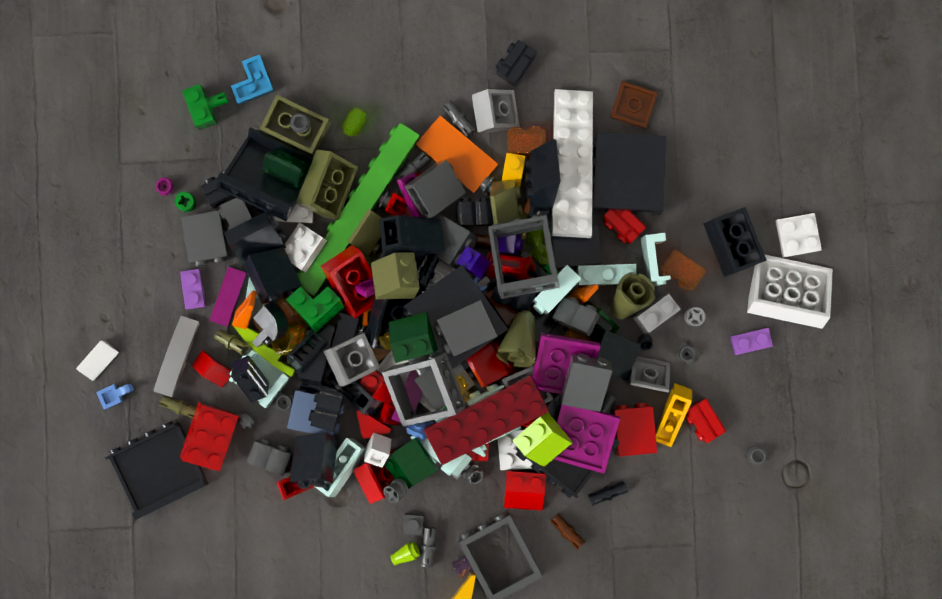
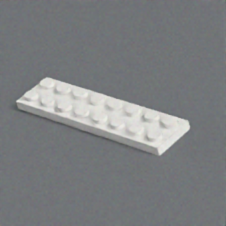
(574, 144)

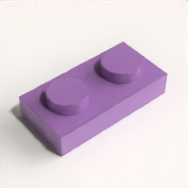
(193, 289)
(751, 341)

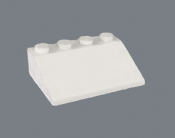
(791, 291)

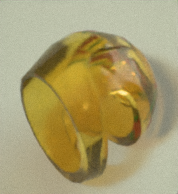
(293, 336)

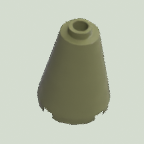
(632, 295)
(519, 341)

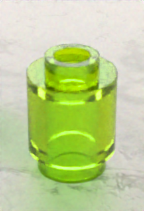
(353, 122)
(536, 238)
(536, 255)

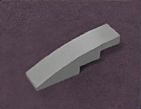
(176, 356)

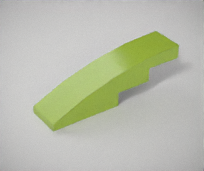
(266, 351)

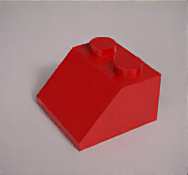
(488, 367)
(373, 480)
(524, 490)

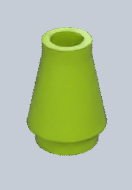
(407, 553)

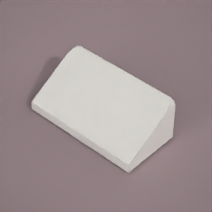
(97, 360)

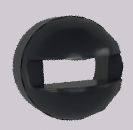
(649, 342)

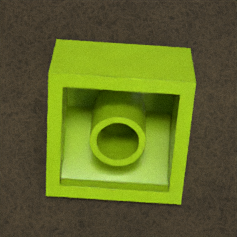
(542, 440)

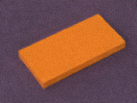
(447, 143)

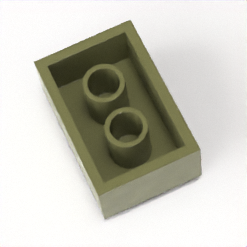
(278, 125)
(327, 184)

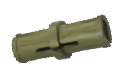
(232, 342)
(178, 406)

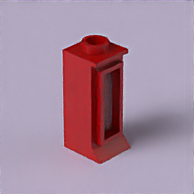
(512, 265)

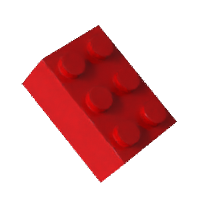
(346, 272)
(209, 436)

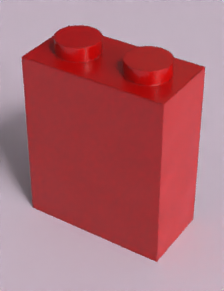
(635, 430)

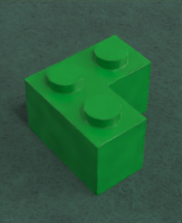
(315, 311)

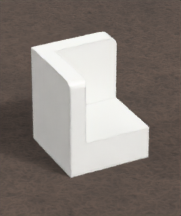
(377, 450)

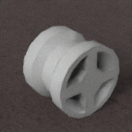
(697, 314)

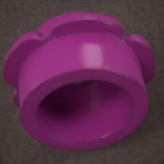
(164, 191)

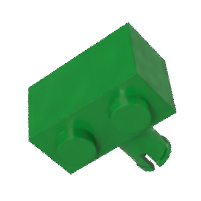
(202, 106)

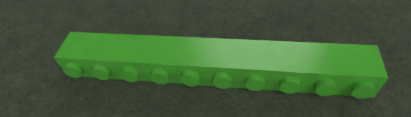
(365, 197)

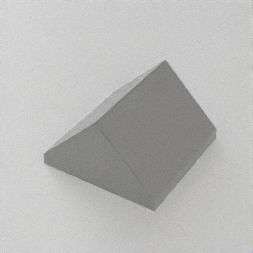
(650, 374)

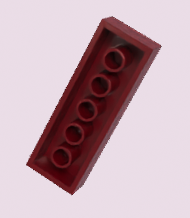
(486, 419)

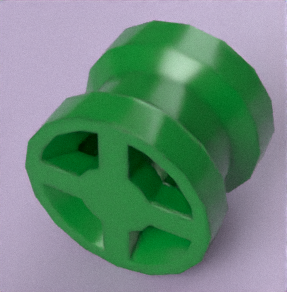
(188, 204)

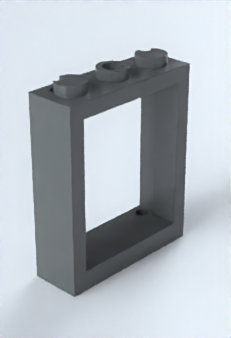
(529, 285)
(445, 379)
(514, 585)

